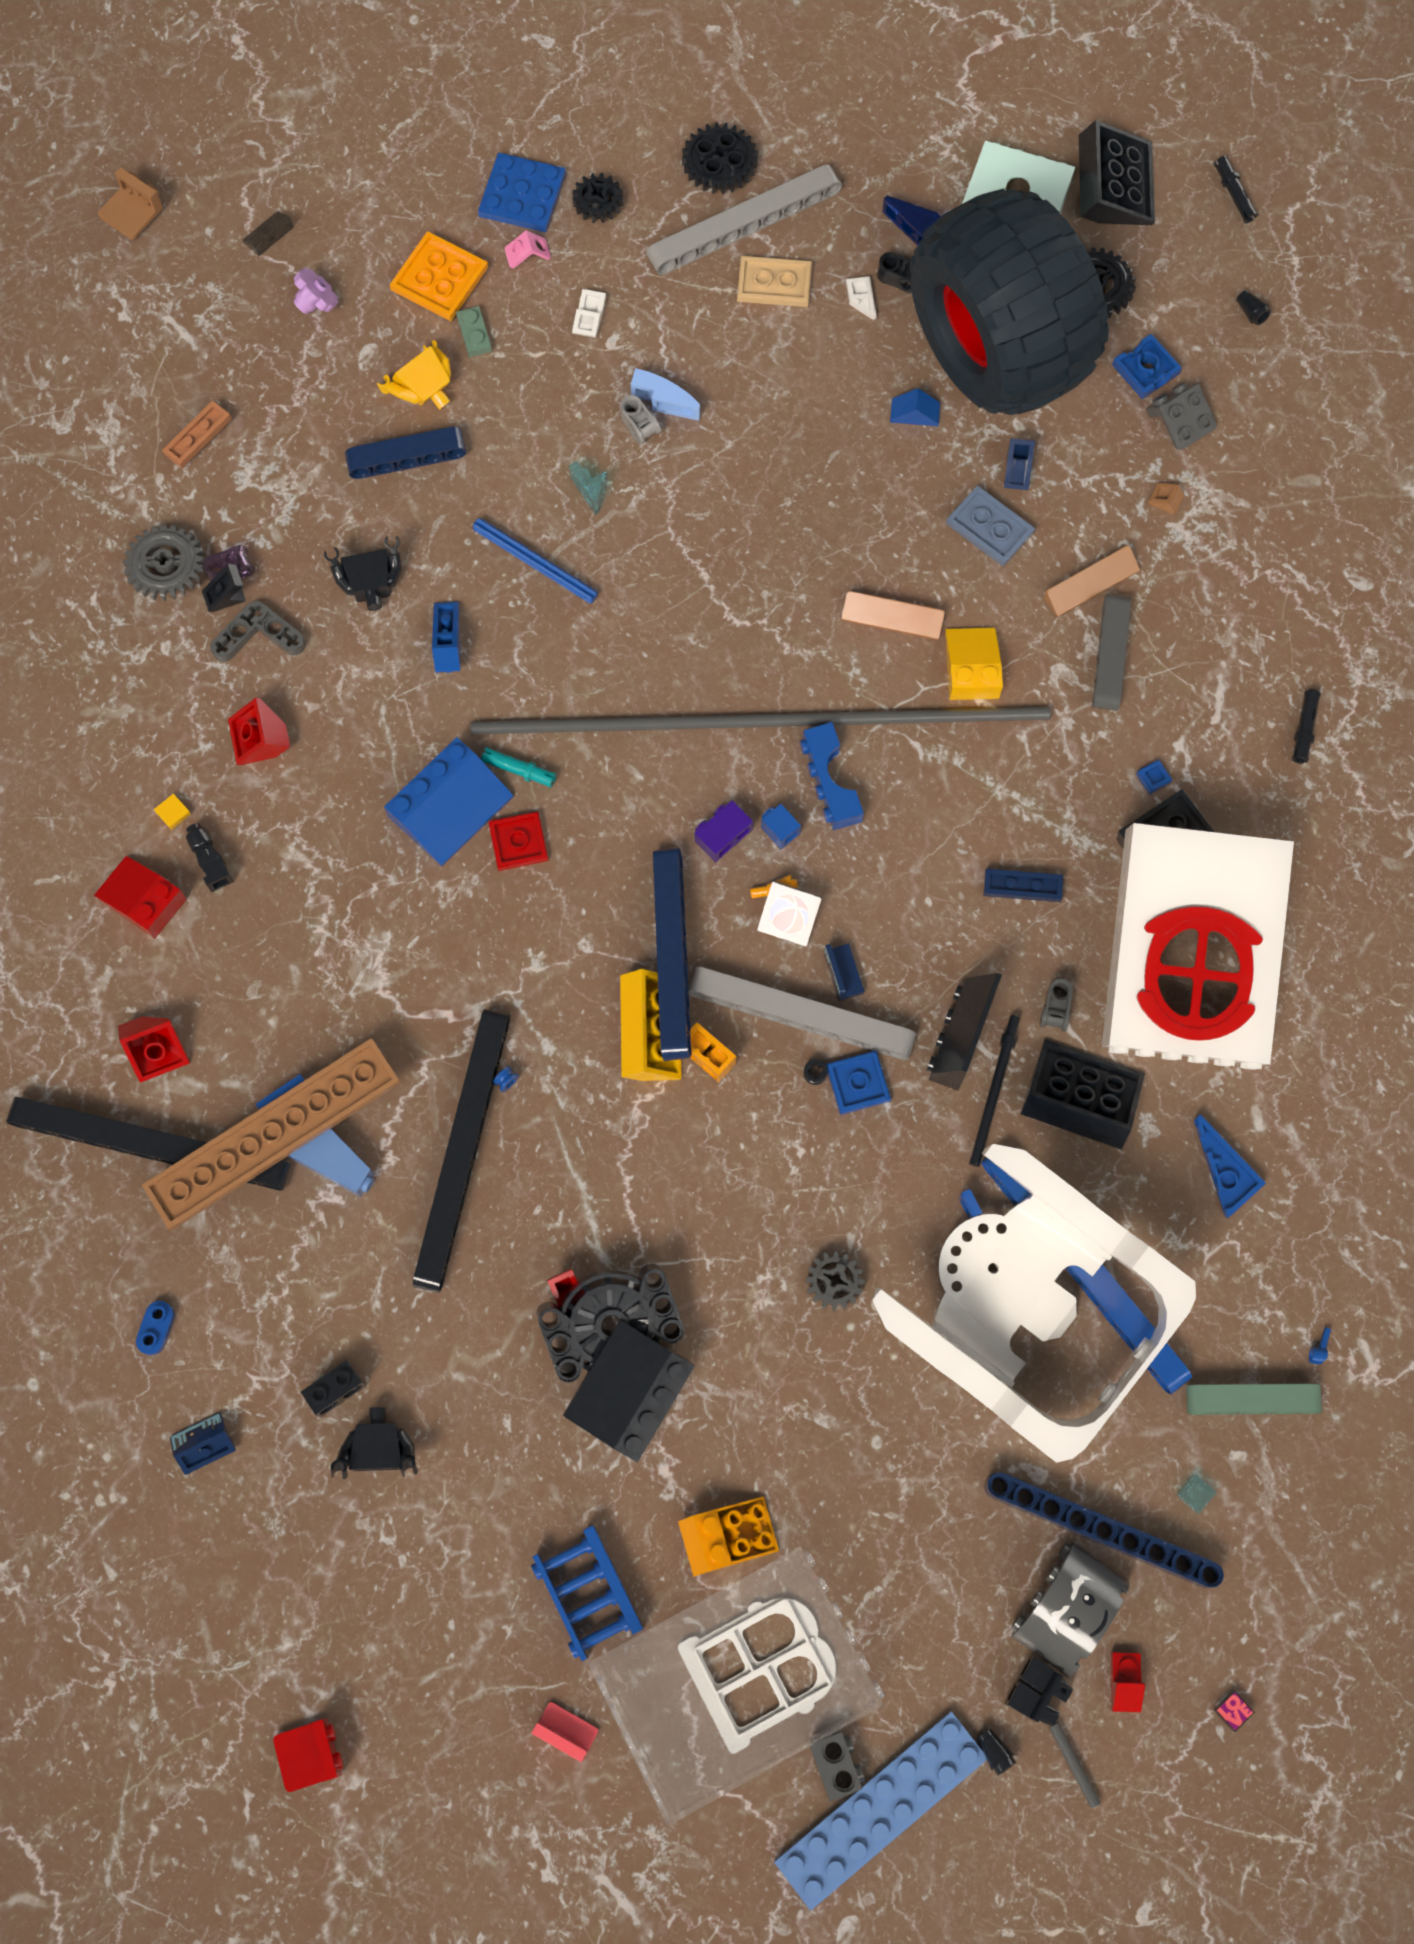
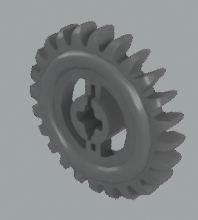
(166, 564)

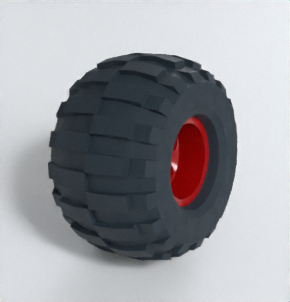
(1009, 301)

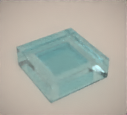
(1196, 1493)

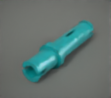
(529, 771)

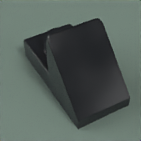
(224, 589)

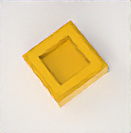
(172, 811)

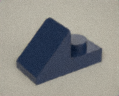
(1019, 463)

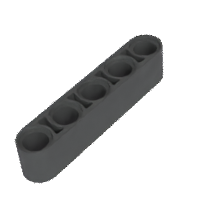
(1111, 652)

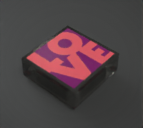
(1233, 1711)

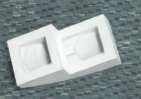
(589, 313)

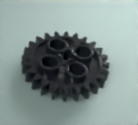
(719, 158)

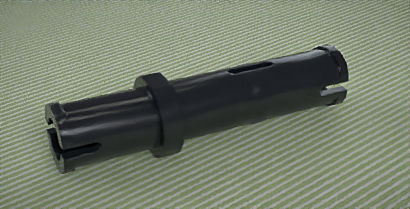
(1231, 181)
(1304, 736)

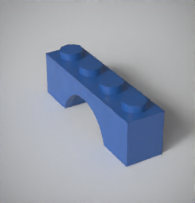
(841, 804)

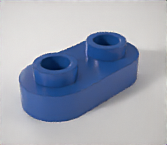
(155, 1327)

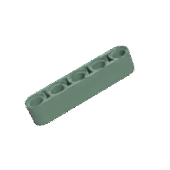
(1253, 1399)

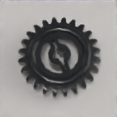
(1121, 275)

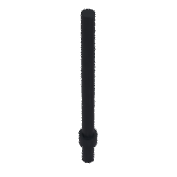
(1007, 1043)

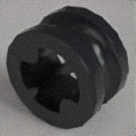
(822, 1076)

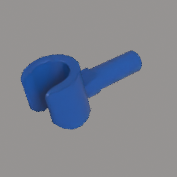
(1320, 1354)

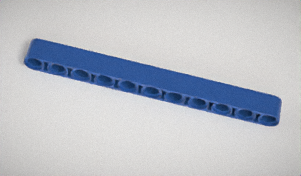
(1110, 1300)

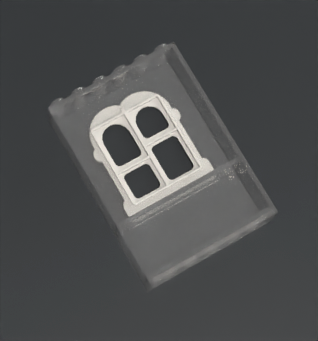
(678, 1713)

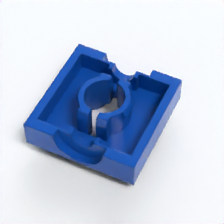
(1141, 378)

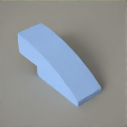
(664, 395)

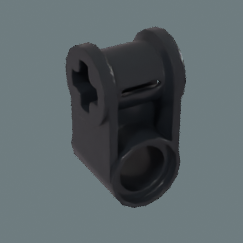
(899, 273)

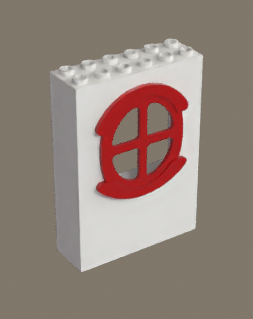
(1204, 884)

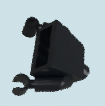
(368, 574)
(375, 1447)

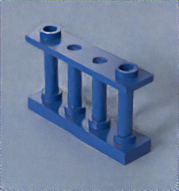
(615, 1594)

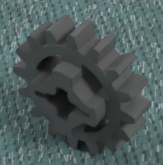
(823, 1275)

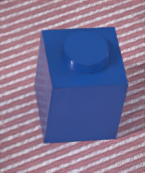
(780, 825)

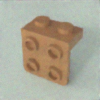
(131, 205)

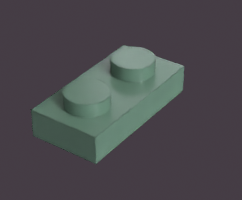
(473, 331)

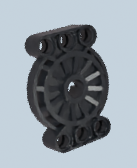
(601, 1299)

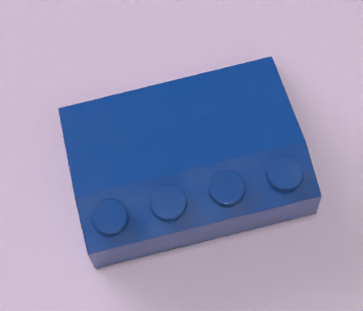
(448, 802)

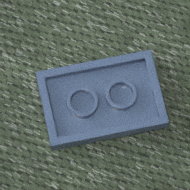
(990, 526)

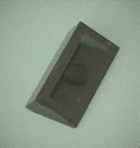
(268, 232)

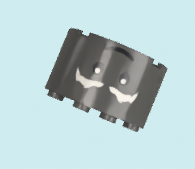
(1071, 1610)

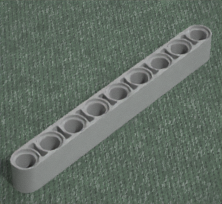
(743, 219)
(801, 1013)

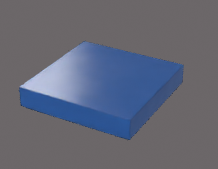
(858, 1082)

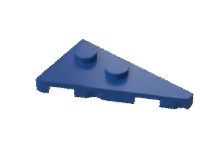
(1231, 1175)

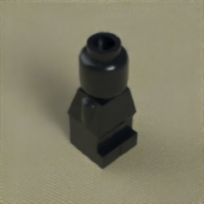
(208, 858)

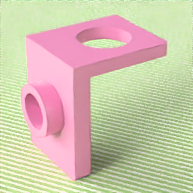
(525, 246)

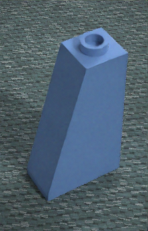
(336, 1162)

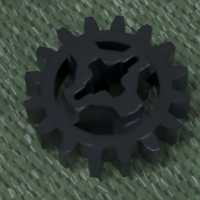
(597, 197)

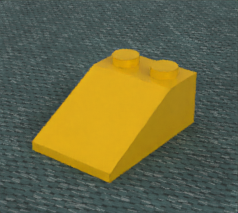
(973, 664)

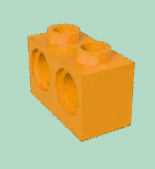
(710, 1053)

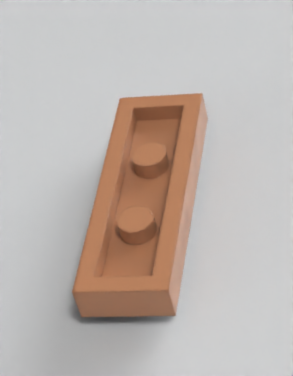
(197, 434)

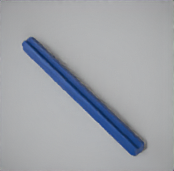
(535, 560)

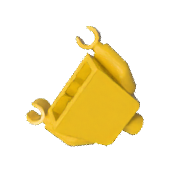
(421, 378)

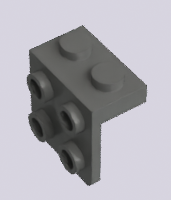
(1184, 414)

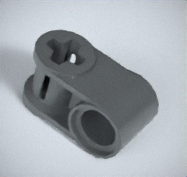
(1057, 1010)

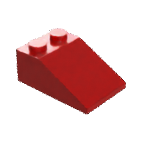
(141, 896)

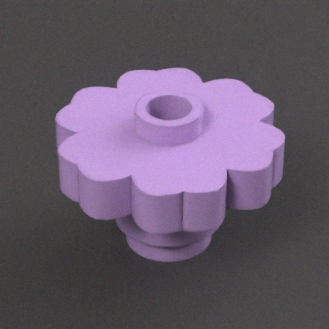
(313, 292)

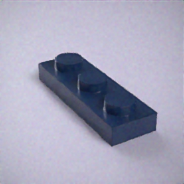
(1023, 885)

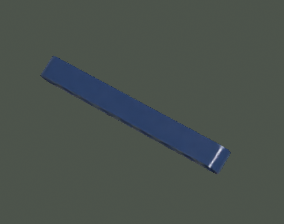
(672, 955)
(1116, 1531)

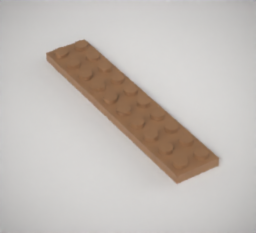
(270, 1134)

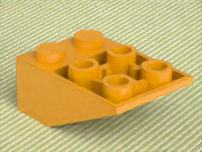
(728, 1536)

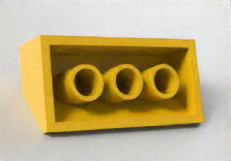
(641, 1030)

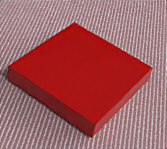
(518, 841)

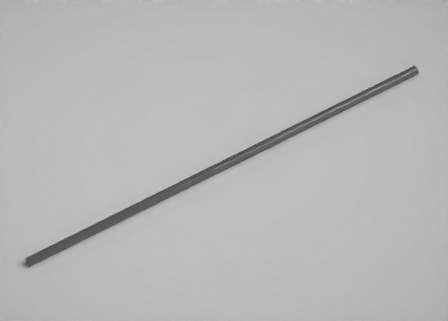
(761, 720)

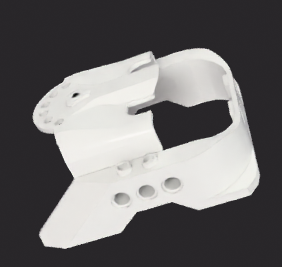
(1040, 1240)

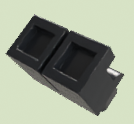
(1047, 1683)

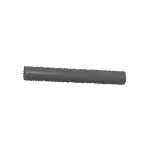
(1075, 1765)

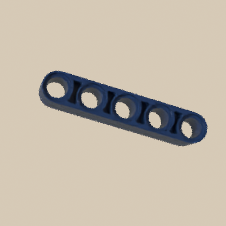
(405, 452)

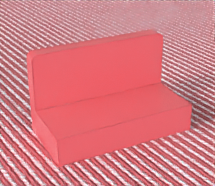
(565, 1731)

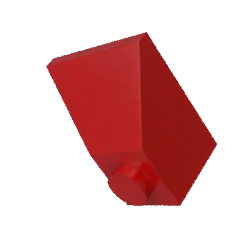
(257, 733)
(151, 1046)

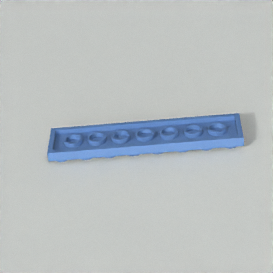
(880, 1810)

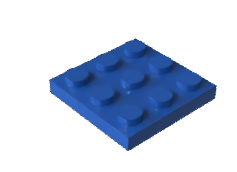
(522, 192)

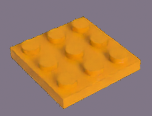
(439, 276)

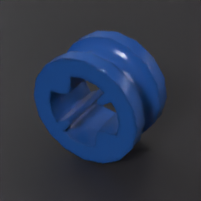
(505, 1079)

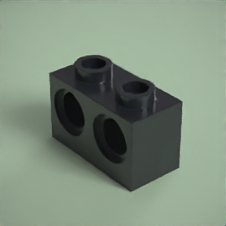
(333, 1389)

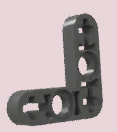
(258, 624)

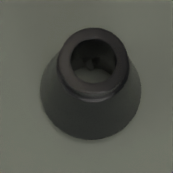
(1253, 307)
(996, 1752)

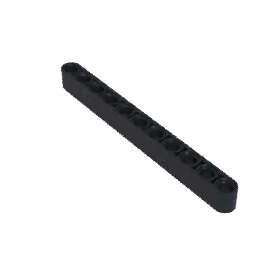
(120, 1136)
(461, 1151)

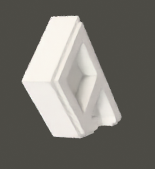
(861, 295)

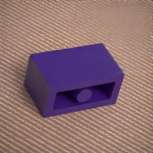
(723, 830)

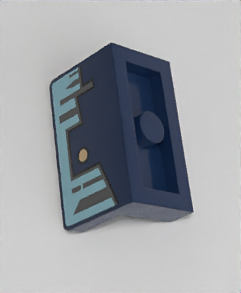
(843, 971)
(201, 1444)

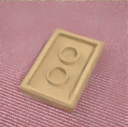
(774, 281)

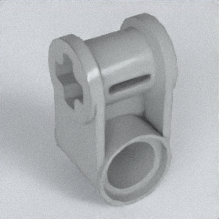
(641, 422)

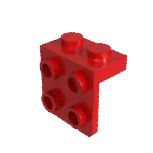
(308, 1755)

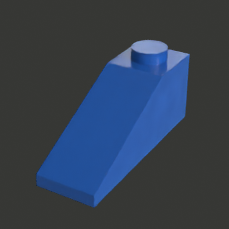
(446, 637)

